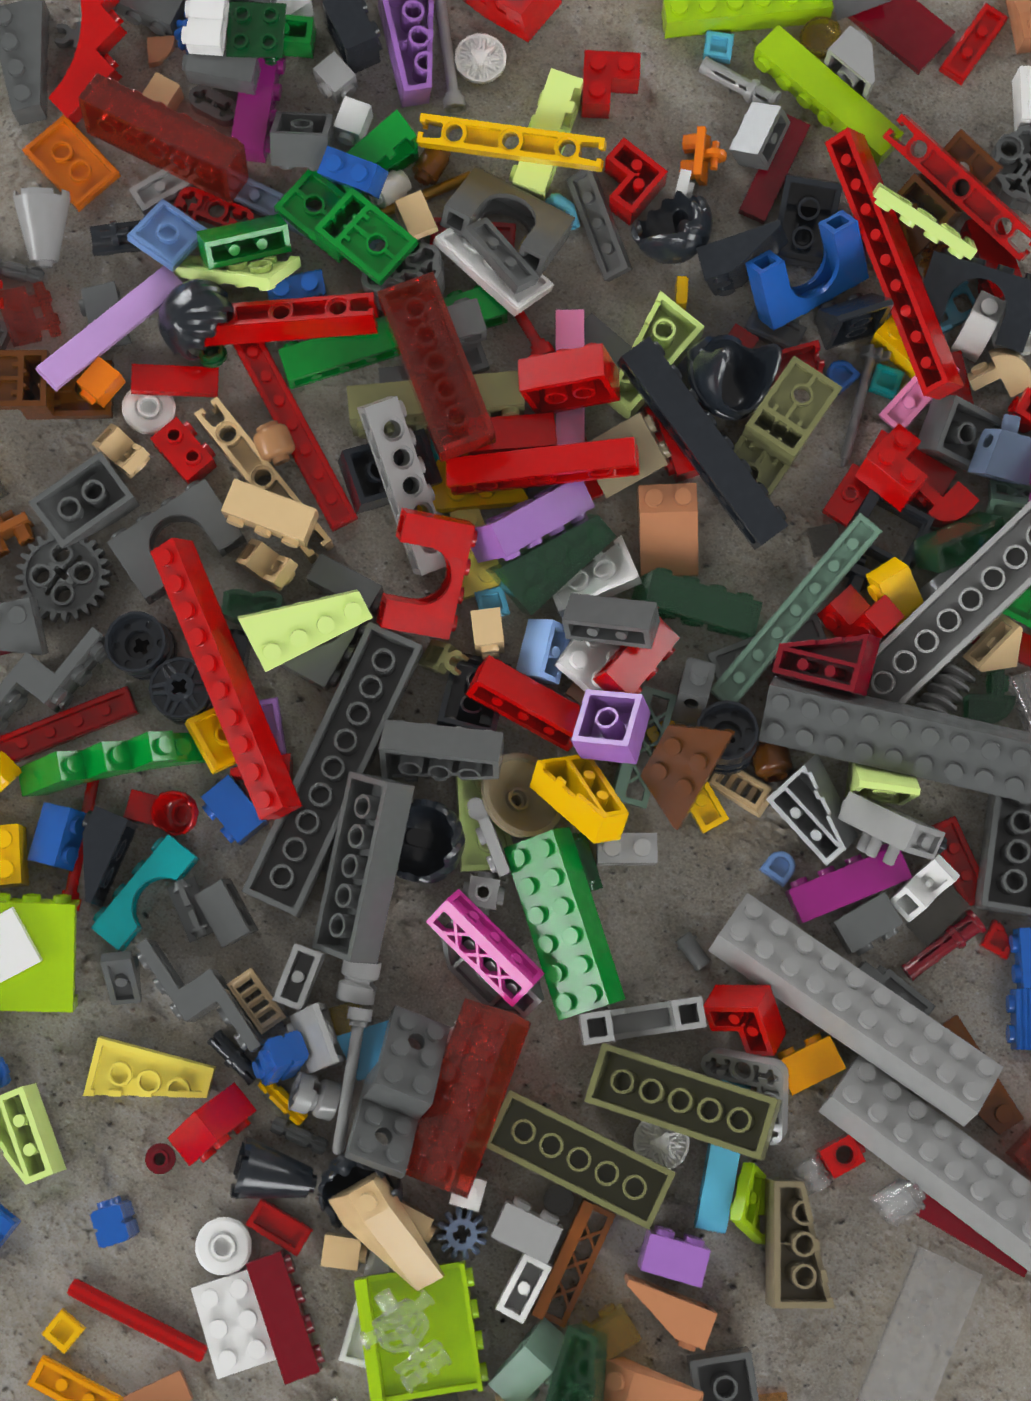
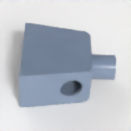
(1003, 453)

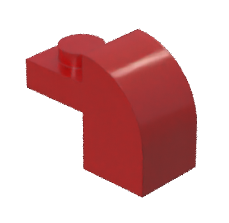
(945, 509)

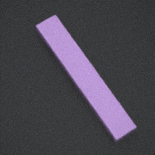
(107, 329)

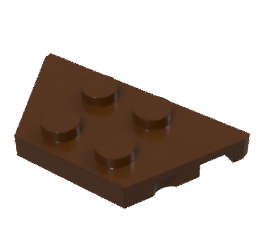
(682, 767)

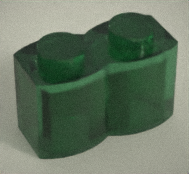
(242, 602)

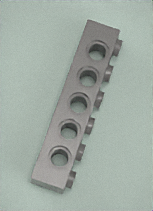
(374, 418)

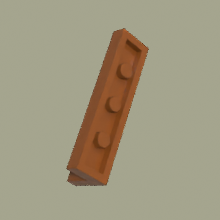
(562, 1260)

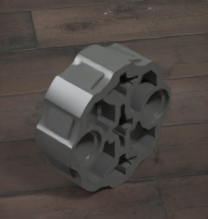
(1019, 146)
(420, 261)

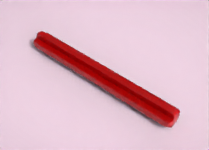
(137, 1320)

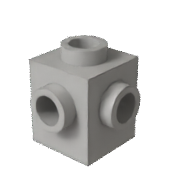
(495, 896)

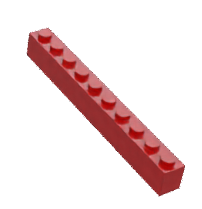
(894, 266)
(226, 679)

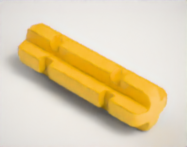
(280, 1098)

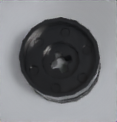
(129, 634)
(165, 696)
(743, 744)

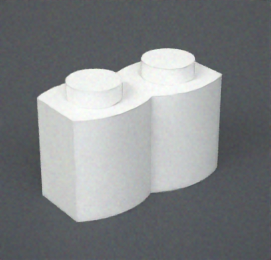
(205, 26)

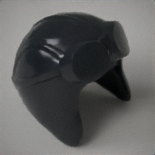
(731, 376)

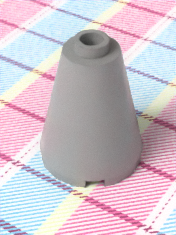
(42, 222)

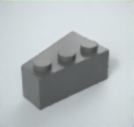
(812, 809)

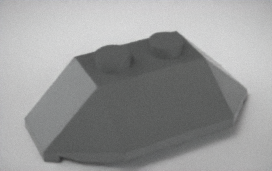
(481, 988)

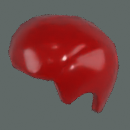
(174, 812)

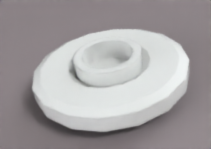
(480, 58)
(148, 412)
(660, 1144)
(223, 1246)

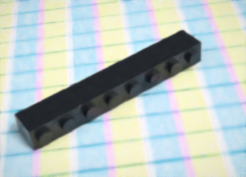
(702, 442)

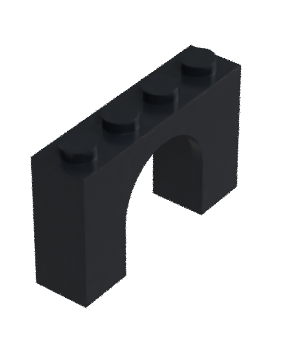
(949, 272)

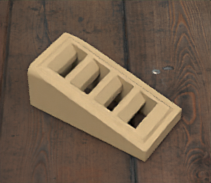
(746, 803)
(258, 984)

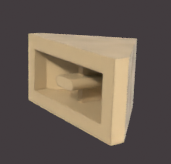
(415, 215)
(997, 646)

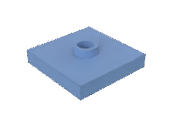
(166, 235)

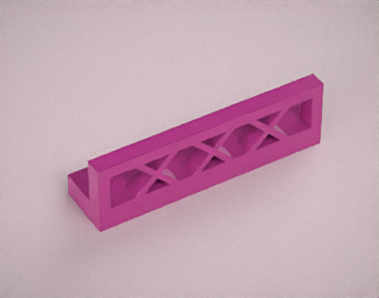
(472, 922)

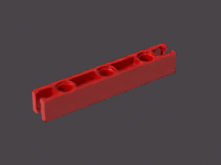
(946, 172)
(298, 319)
(543, 466)

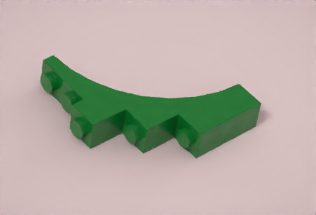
(106, 760)

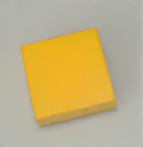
(681, 291)
(63, 1330)

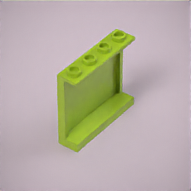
(50, 983)
(449, 1321)

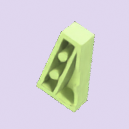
(28, 1135)

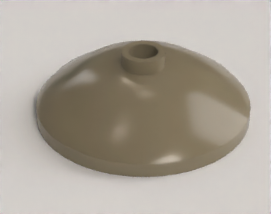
(531, 813)

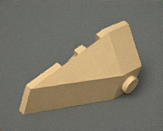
(386, 1229)

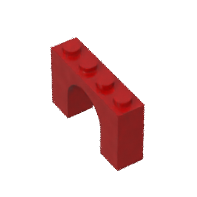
(434, 613)

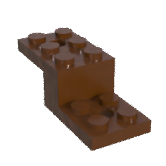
(929, 197)
(27, 391)

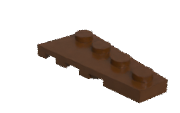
(998, 1109)

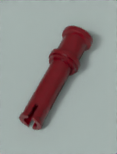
(954, 937)

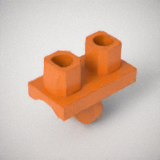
(704, 154)

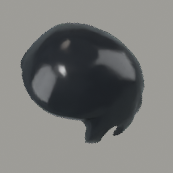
(674, 229)
(192, 315)
(431, 843)
(343, 1174)

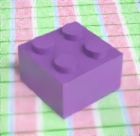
(611, 726)
(673, 1256)

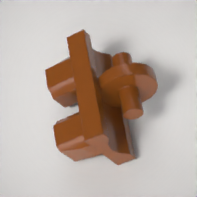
(17, 526)

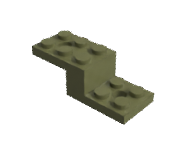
(782, 424)

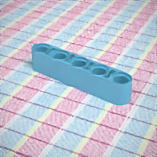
(717, 1186)

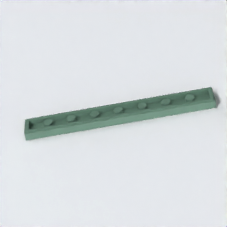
(796, 609)

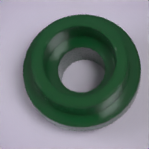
(213, 356)

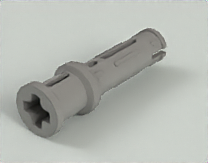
(751, 90)

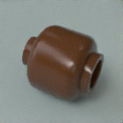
(772, 762)

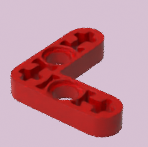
(205, 202)

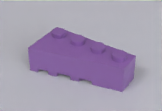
(409, 44)
(531, 520)

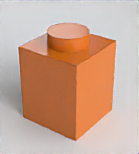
(100, 382)

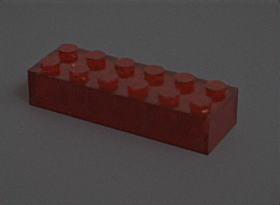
(164, 137)
(436, 367)
(467, 1097)

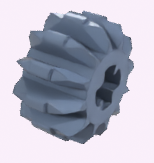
(470, 1239)

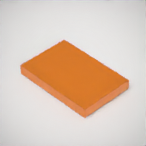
(71, 162)

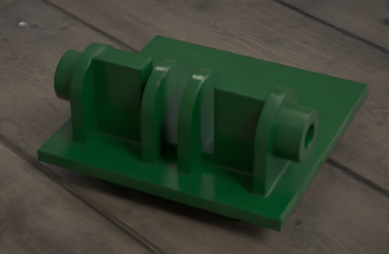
(256, 30)

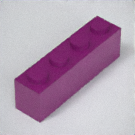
(257, 112)
(846, 885)

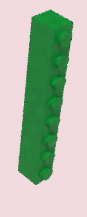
(332, 356)

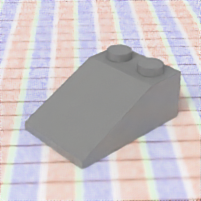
(319, 1036)

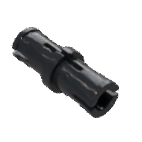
(233, 1056)

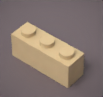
(269, 514)

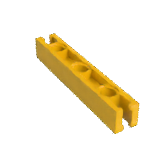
(489, 140)

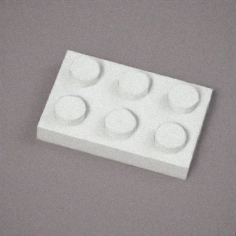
(232, 1324)

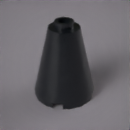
(270, 1174)

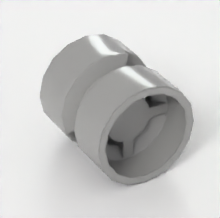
(358, 982)
(314, 1096)

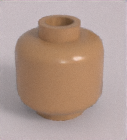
(274, 442)

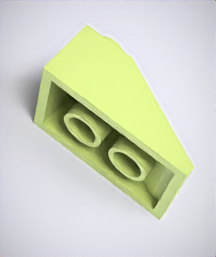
(881, 784)

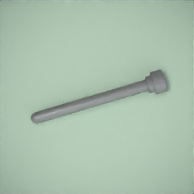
(453, 101)
(358, 1020)

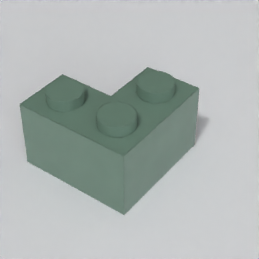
(529, 1364)

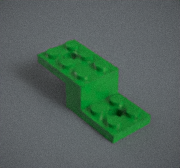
(346, 226)

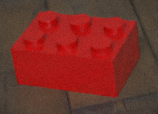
(569, 379)

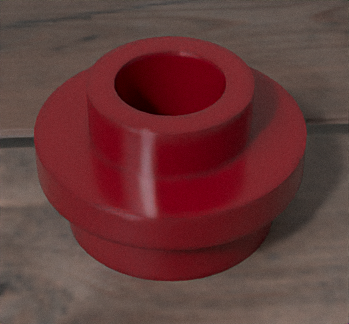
(170, 1158)

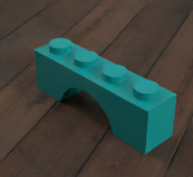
(119, 921)

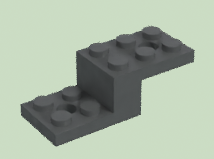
(49, 687)
(199, 995)
(397, 1092)

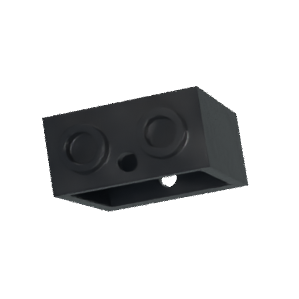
(908, 514)

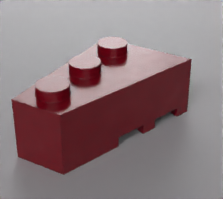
(834, 662)

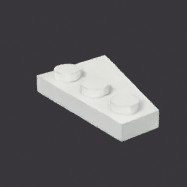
(604, 577)

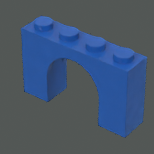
(840, 270)

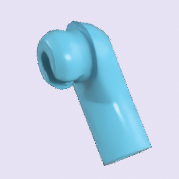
(565, 205)

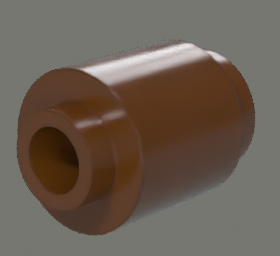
(430, 166)

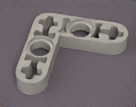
(765, 1083)

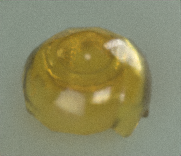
(819, 35)

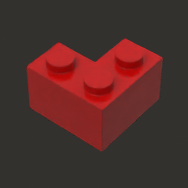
(606, 74)
(638, 179)
(890, 471)
(852, 615)
(750, 1012)
(212, 1124)

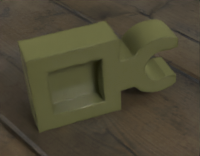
(442, 657)

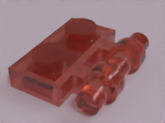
(20, 317)

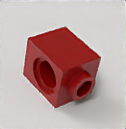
(828, 1155)

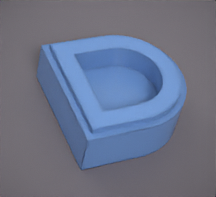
(779, 867)

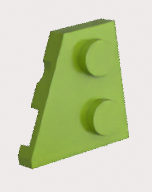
(749, 1202)

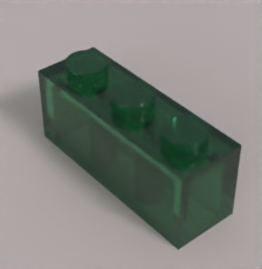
(956, 541)

